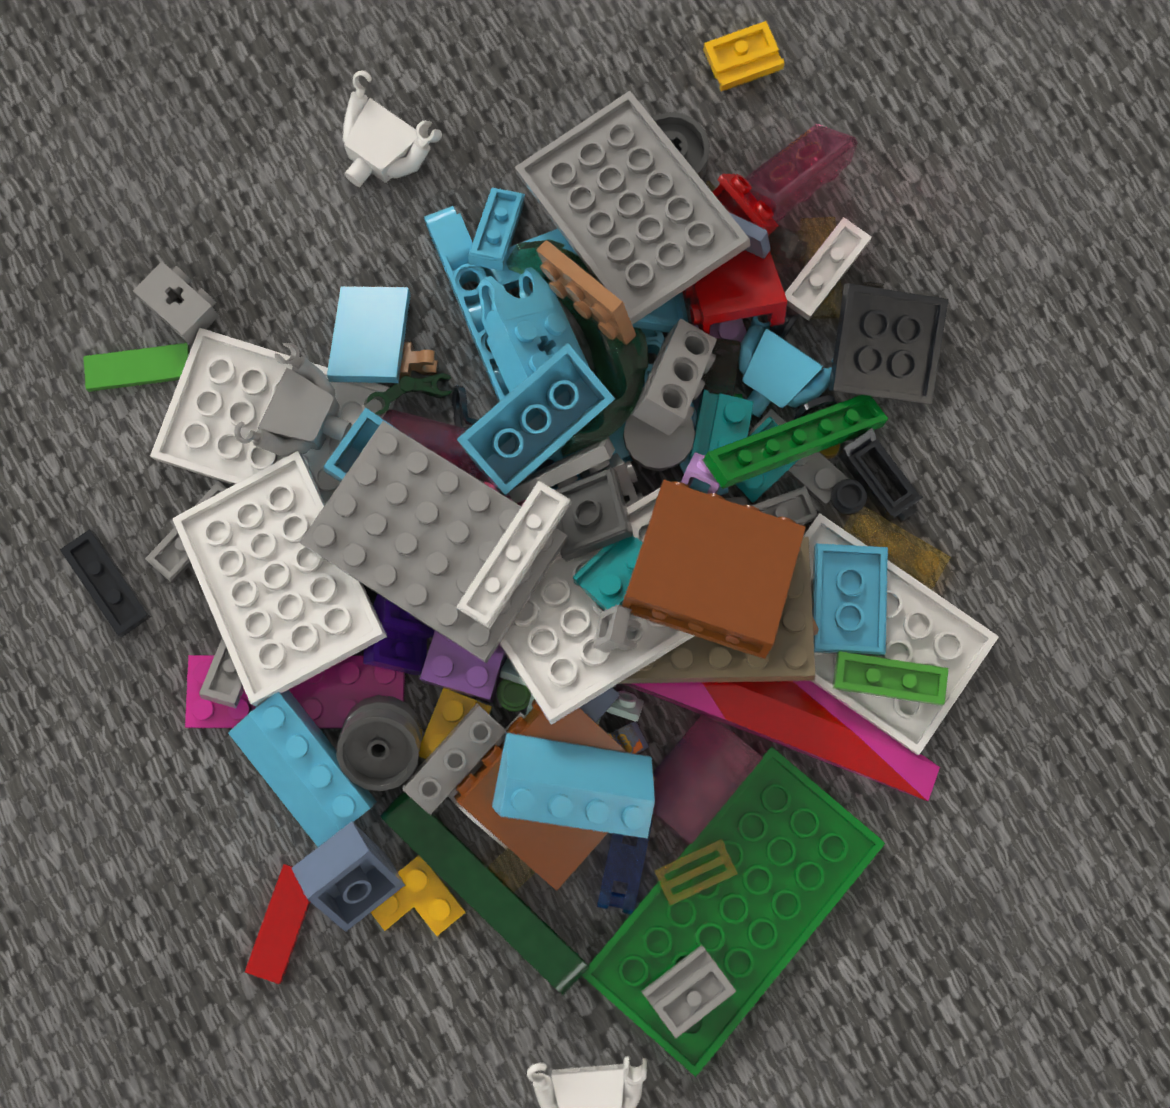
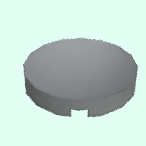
(654, 448)

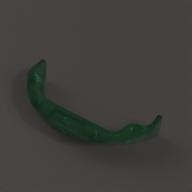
(615, 364)

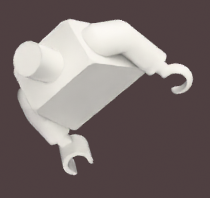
(380, 140)
(589, 1086)

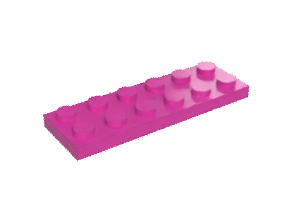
(324, 696)

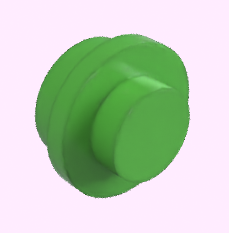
(513, 695)

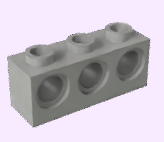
(676, 378)
(453, 759)

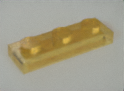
(904, 549)

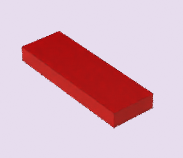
(279, 929)

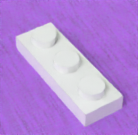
(826, 268)

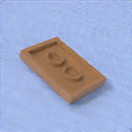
(588, 295)

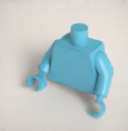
(778, 370)

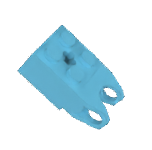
(526, 328)

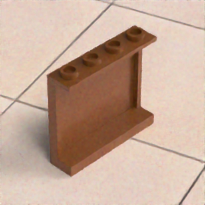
(714, 569)
(545, 847)

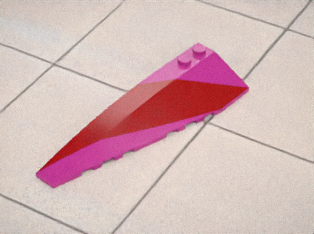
(806, 721)

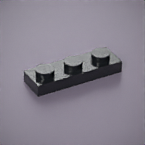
(105, 583)

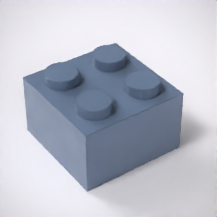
(347, 876)

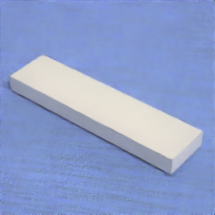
(513, 554)

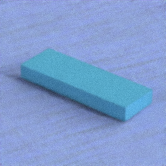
(496, 229)

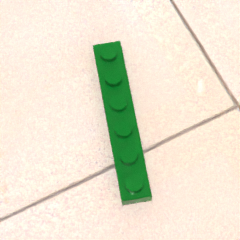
(794, 440)

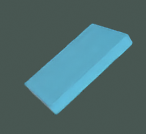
(369, 335)
(850, 599)

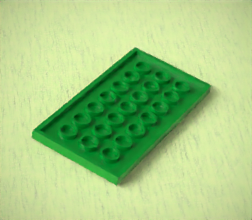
(793, 865)

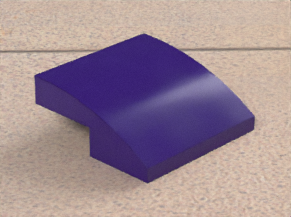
(405, 642)

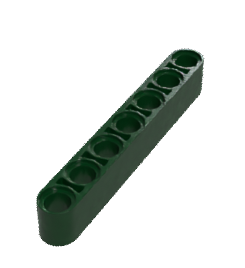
(485, 893)

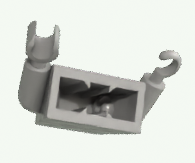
(299, 411)

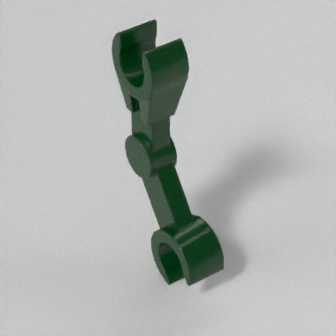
(406, 385)

